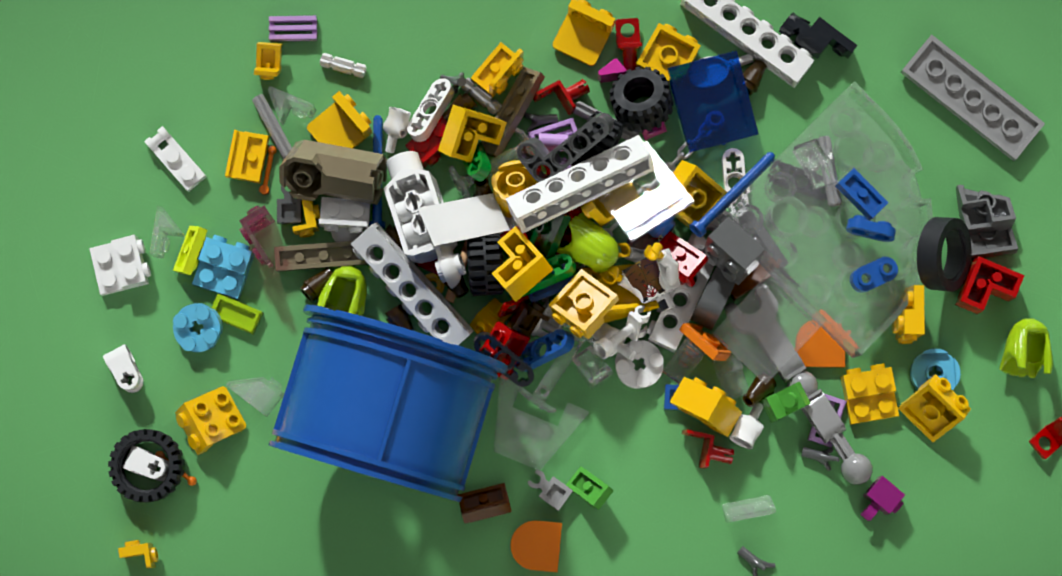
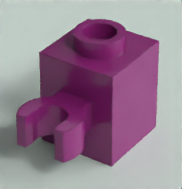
(883, 497)

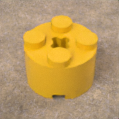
(508, 180)

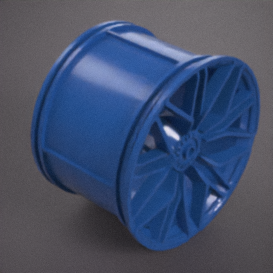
(385, 402)

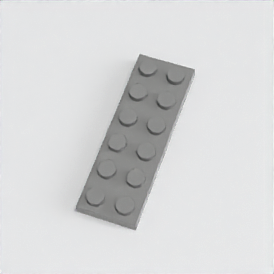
(972, 98)

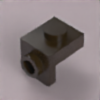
(527, 317)

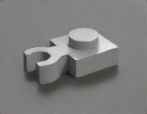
(553, 492)

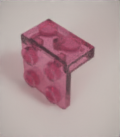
(255, 221)

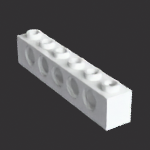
(732, 30)
(580, 184)
(409, 273)
(670, 337)

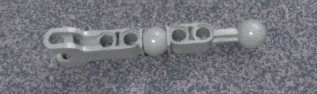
(822, 416)

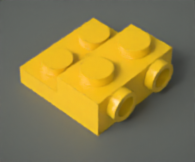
(668, 50)
(583, 305)
(911, 322)
(869, 394)
(935, 408)

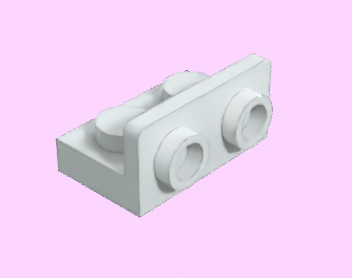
(344, 214)

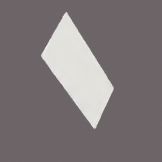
(463, 219)

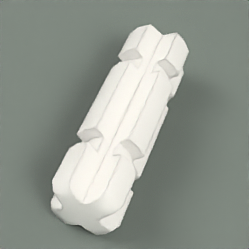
(343, 65)

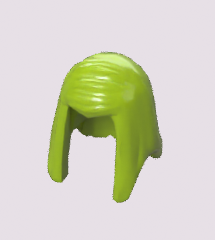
(590, 244)
(345, 291)
(1027, 349)

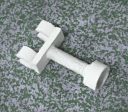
(604, 346)

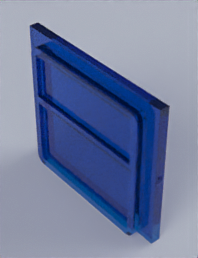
(712, 101)

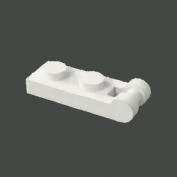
(176, 160)

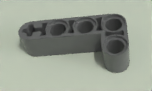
(570, 146)
(712, 300)

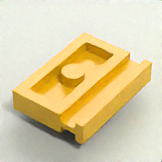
(247, 156)

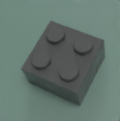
(733, 251)

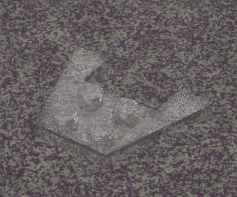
(526, 436)

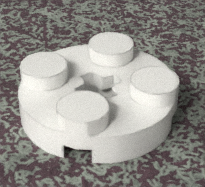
(643, 377)

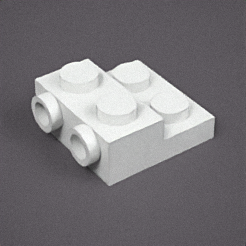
(120, 265)

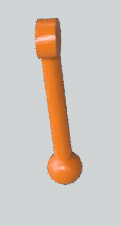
(264, 189)
(190, 480)

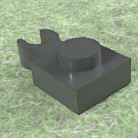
(289, 209)

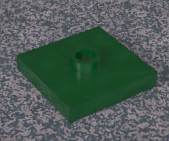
(549, 235)

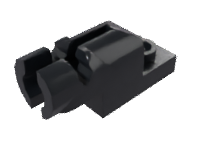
(817, 37)

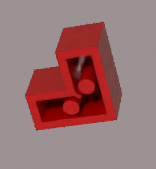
(986, 279)

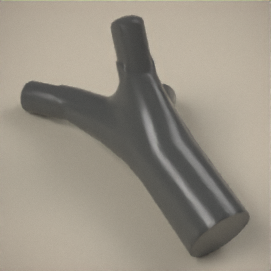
(456, 81)
(538, 120)
(820, 456)
(754, 561)

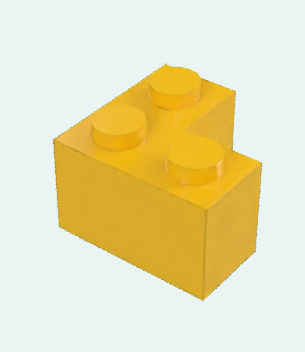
(466, 129)
(523, 268)
(707, 405)

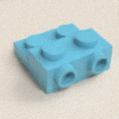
(223, 267)

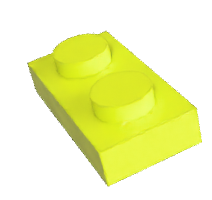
(190, 249)

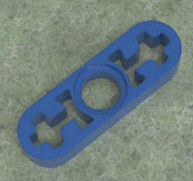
(552, 350)

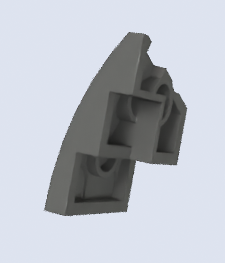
(988, 222)

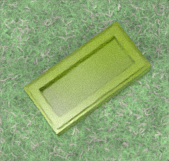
(237, 313)

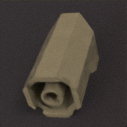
(333, 171)

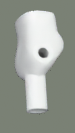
(395, 127)
(607, 331)
(748, 428)

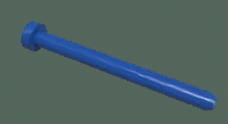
(377, 148)
(698, 227)

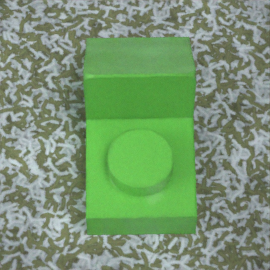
(785, 402)
(589, 488)

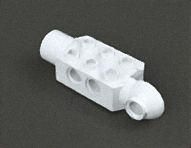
(405, 193)

